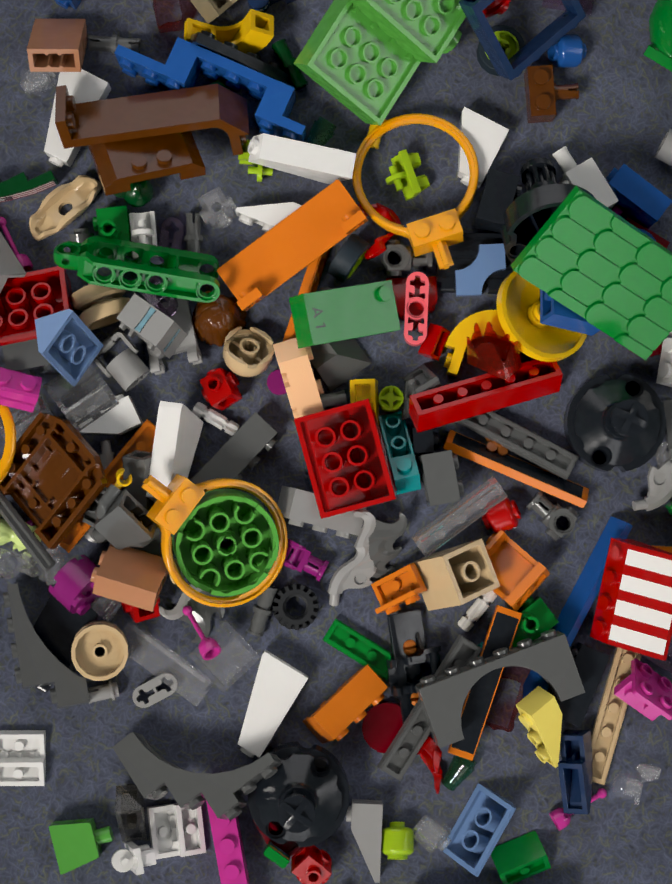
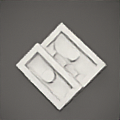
(22, 757)
(176, 831)

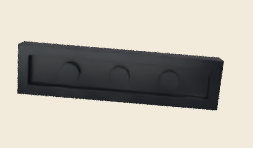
(230, 51)

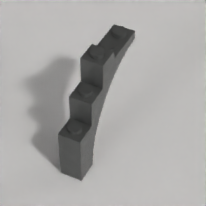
(221, 790)

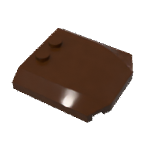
(146, 159)
(54, 476)

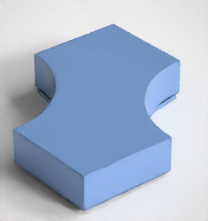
(488, 261)

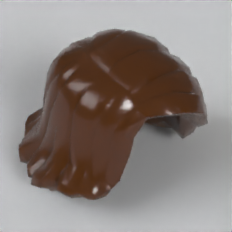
(216, 319)

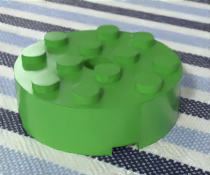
(241, 563)

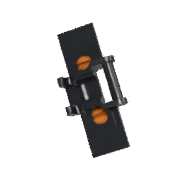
(407, 653)

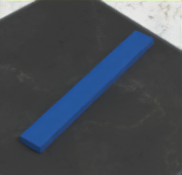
(583, 593)

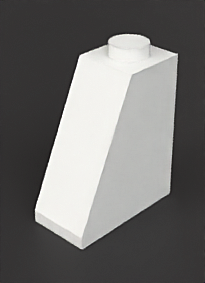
(486, 140)

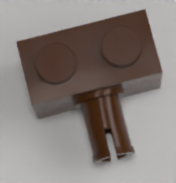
(543, 93)

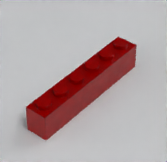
(483, 394)

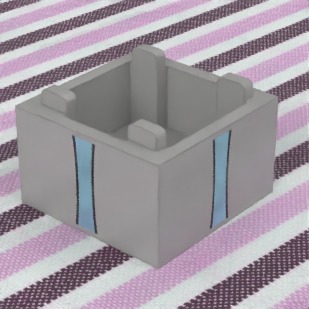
(151, 326)

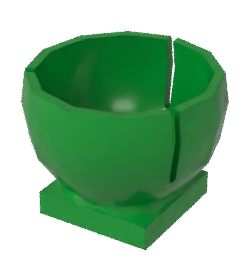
(661, 34)

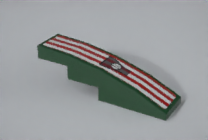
(21, 186)

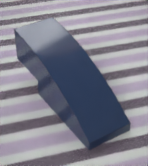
(576, 771)

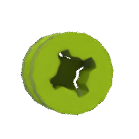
(393, 397)

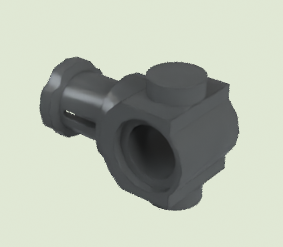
(406, 257)
(551, 514)

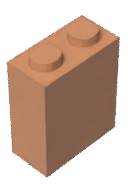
(57, 45)
(130, 577)

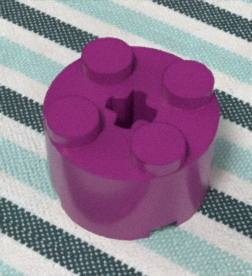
(74, 585)

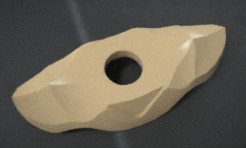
(78, 193)

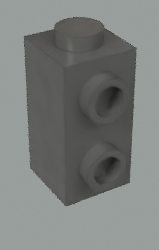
(138, 465)

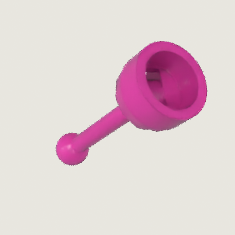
(22, 258)
(208, 646)
(563, 819)

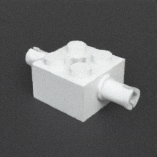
(585, 176)

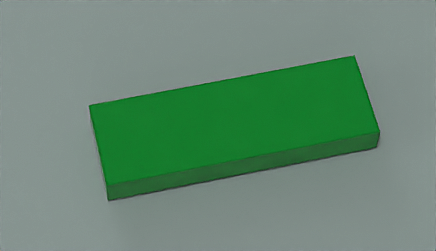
(358, 647)

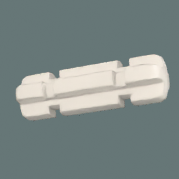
(215, 418)
(476, 610)

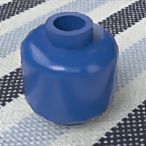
(567, 52)

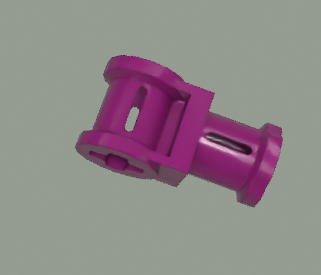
(300, 559)

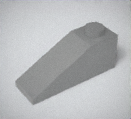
(367, 830)

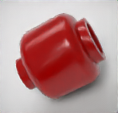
(502, 516)

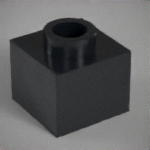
(424, 441)

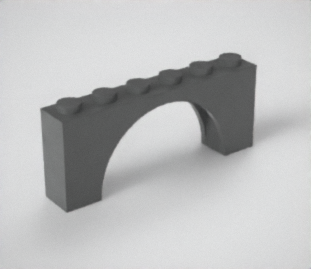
(445, 694)

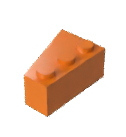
(346, 705)

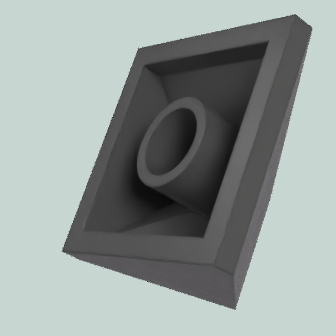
(338, 362)

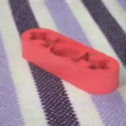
(424, 290)

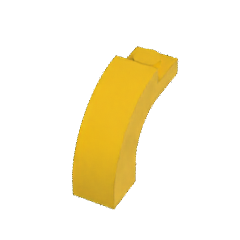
(249, 34)
(458, 338)

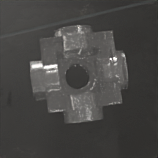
(213, 200)

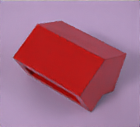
(434, 342)

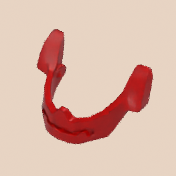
(379, 246)
(432, 756)

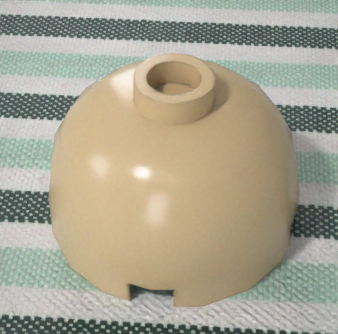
(248, 351)

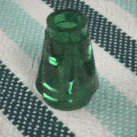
(321, 132)
(457, 772)

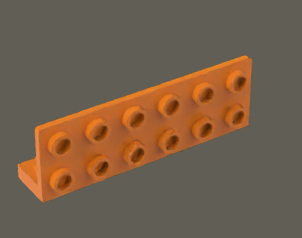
(291, 245)

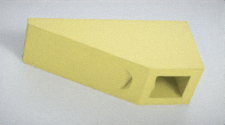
(543, 721)

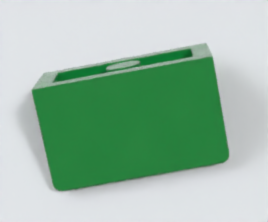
(520, 858)

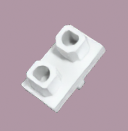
(143, 229)
(133, 858)

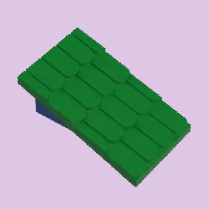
(603, 272)

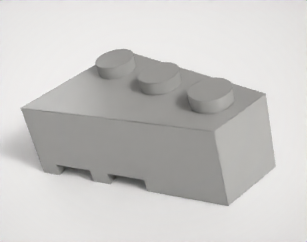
(302, 508)

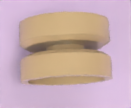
(99, 305)
(98, 666)

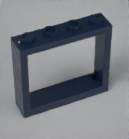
(532, 50)

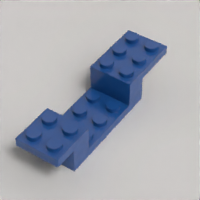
(185, 66)

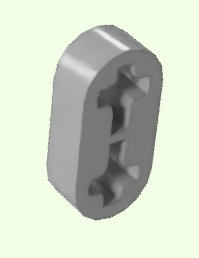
(154, 698)

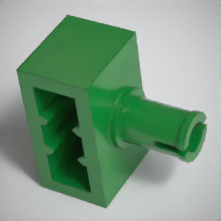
(115, 224)
(534, 620)

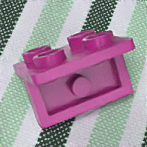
(646, 691)

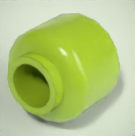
(397, 841)

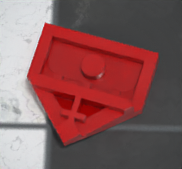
(415, 308)

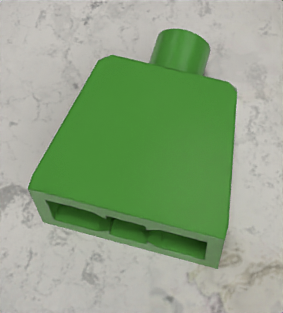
(78, 842)

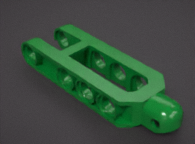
(179, 269)

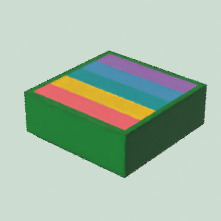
(276, 855)

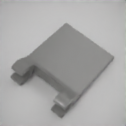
(184, 320)

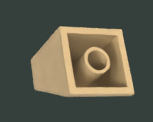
(457, 575)

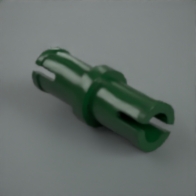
(287, 59)

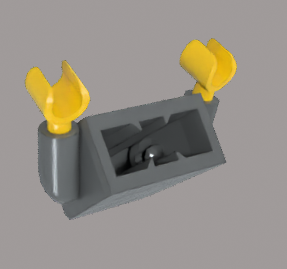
(123, 518)

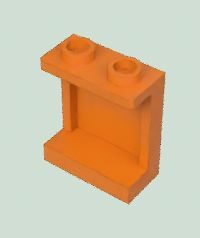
(515, 570)

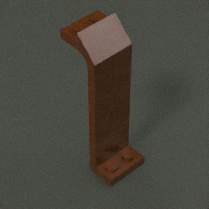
(152, 116)

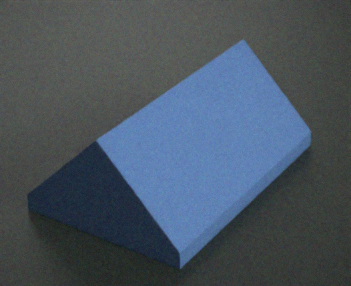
(67, 344)
(479, 829)

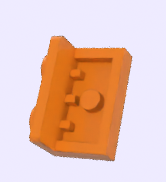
(399, 587)

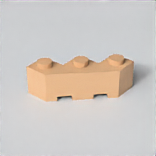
(298, 378)

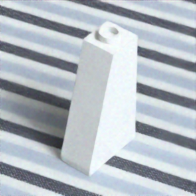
(84, 88)
(301, 158)
(174, 442)
(271, 698)

